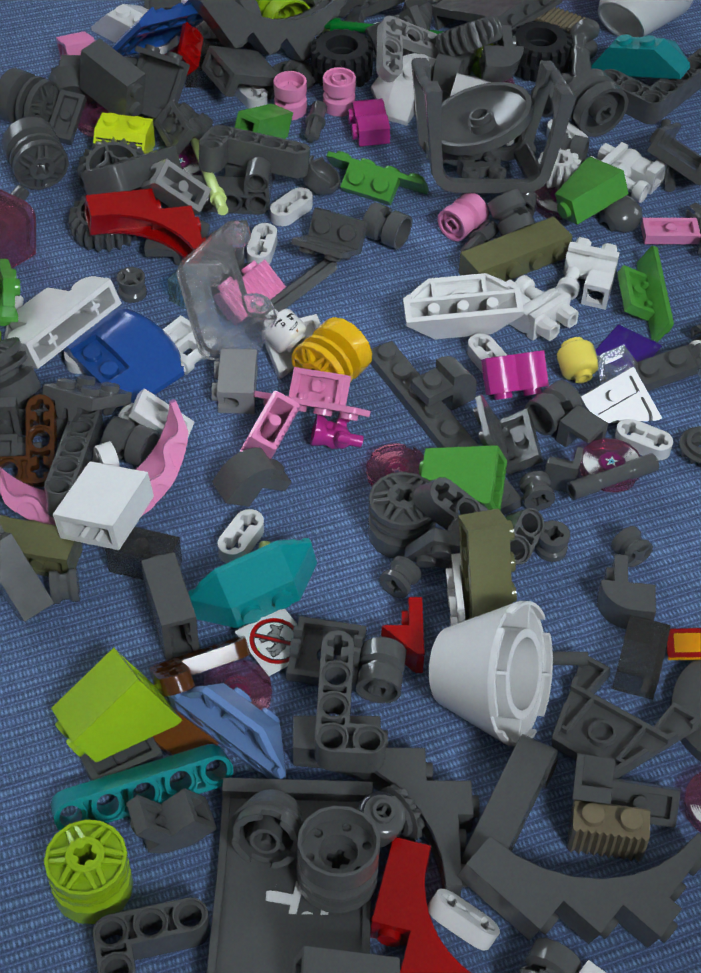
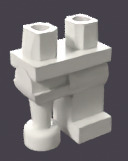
(640, 173)
(594, 266)
(543, 311)

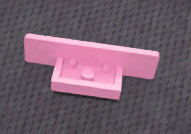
(321, 391)

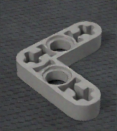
(393, 33)

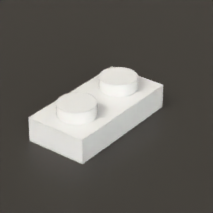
(153, 412)

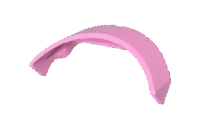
(161, 466)

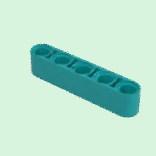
(124, 782)

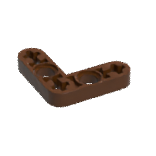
(28, 463)
(176, 673)

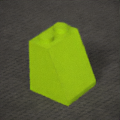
(112, 709)

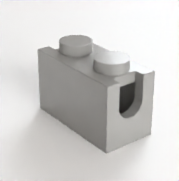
(176, 186)
(236, 381)

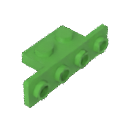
(372, 181)
(8, 290)
(646, 293)

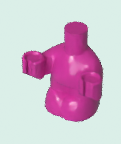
(333, 434)

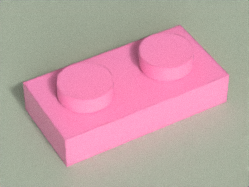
(670, 231)

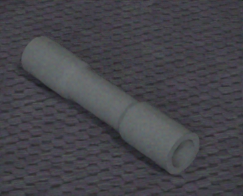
(595, 482)

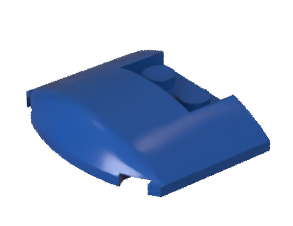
(157, 28)
(128, 352)

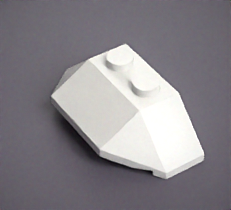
(120, 20)
(399, 94)
(462, 306)

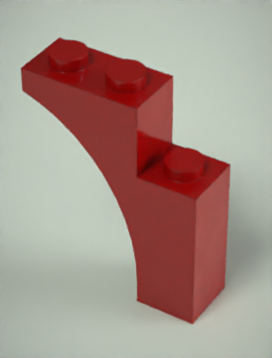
(142, 215)
(403, 913)

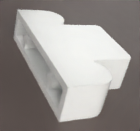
(61, 316)

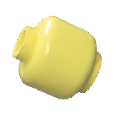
(577, 360)

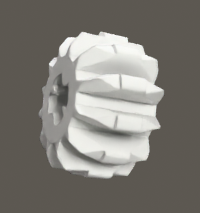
(564, 167)

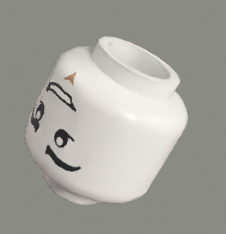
(287, 331)

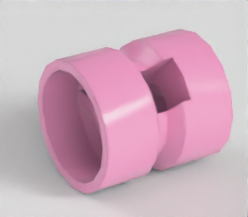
(339, 91)
(291, 92)
(463, 216)

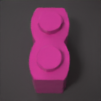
(369, 122)
(515, 373)

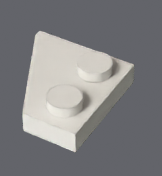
(621, 399)

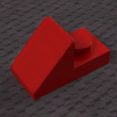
(410, 634)

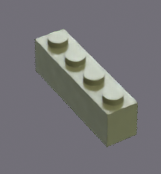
(518, 251)
(43, 545)
(486, 561)

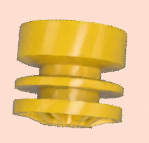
(334, 348)

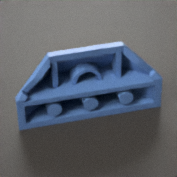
(236, 725)

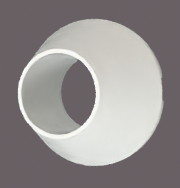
(639, 16)
(495, 670)

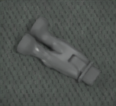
(583, 46)

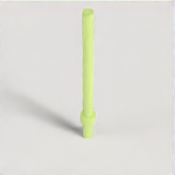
(217, 195)

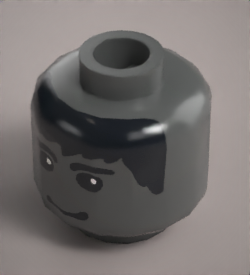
(386, 813)

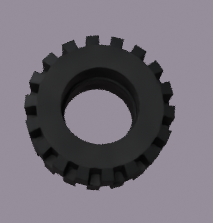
(542, 43)
(342, 50)

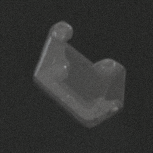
(217, 298)

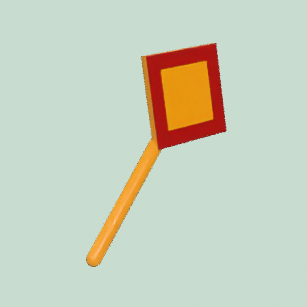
(684, 644)

